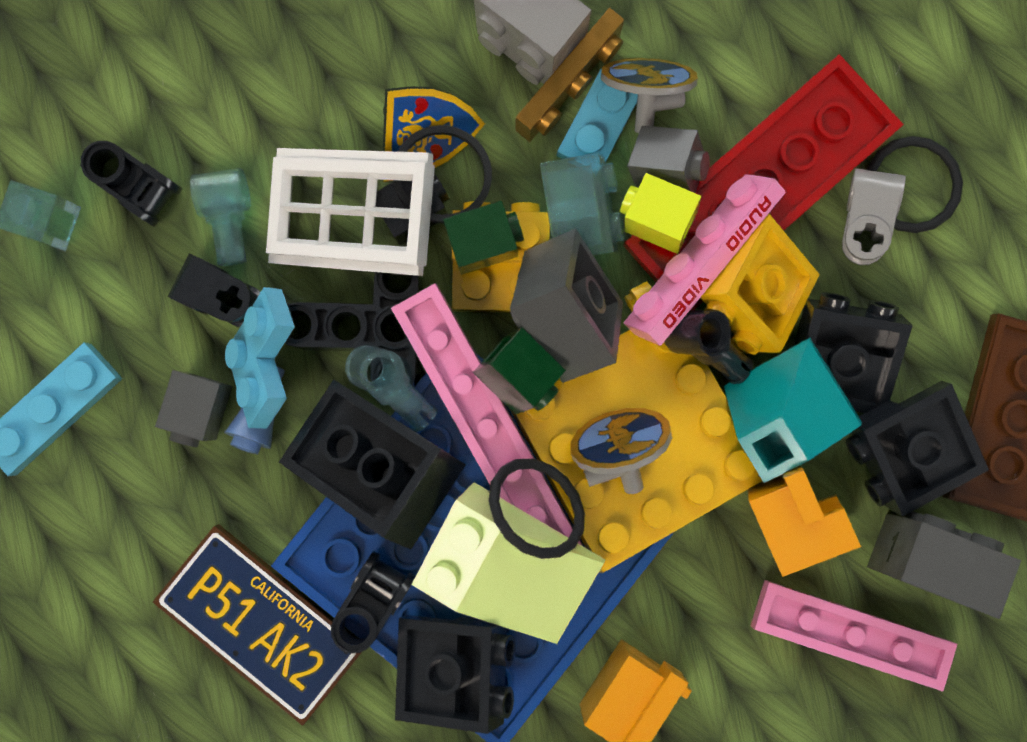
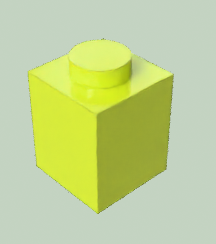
(660, 212)

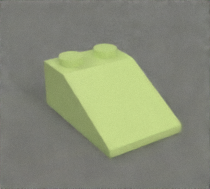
(495, 582)

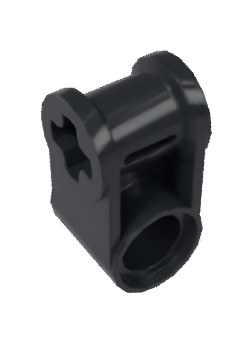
(134, 184)
(212, 291)
(372, 601)

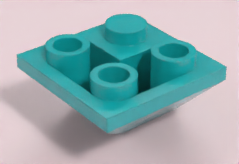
(789, 410)

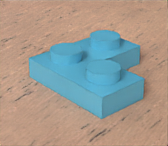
(253, 355)

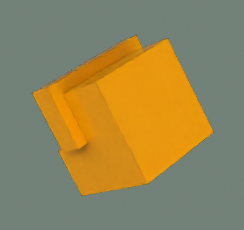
(799, 526)
(632, 696)

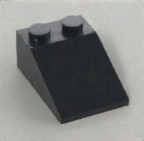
(372, 465)

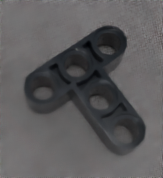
(373, 322)

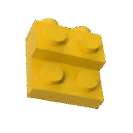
(494, 286)
(763, 290)

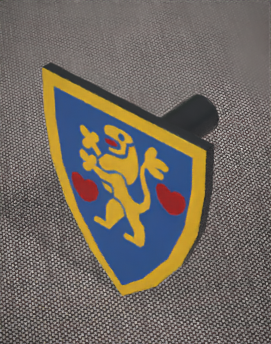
(420, 107)

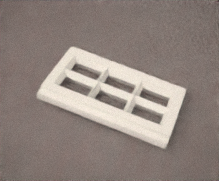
(358, 165)

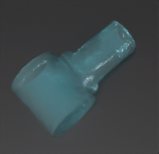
(221, 200)
(391, 386)

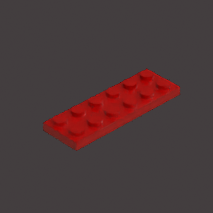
(801, 144)

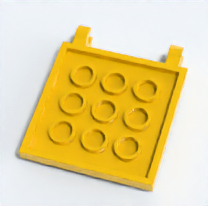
(688, 480)

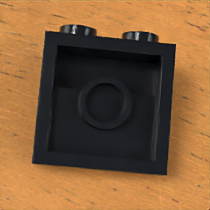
(857, 345)
(916, 449)
(453, 673)

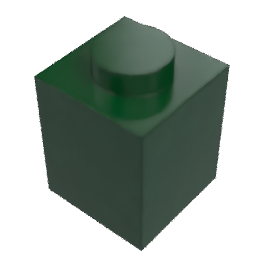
(483, 236)
(520, 372)

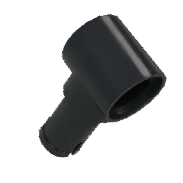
(708, 339)

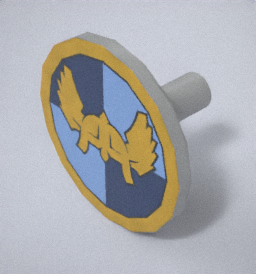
(656, 81)
(620, 445)

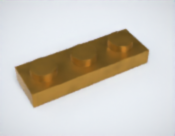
(571, 76)

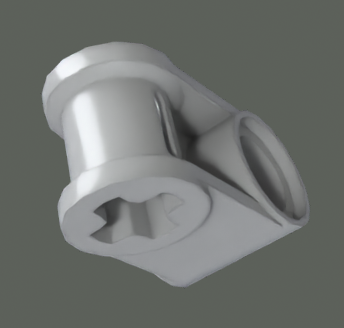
(873, 207)

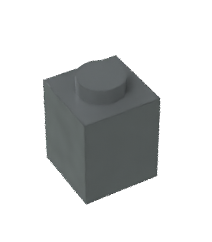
(669, 155)
(193, 408)

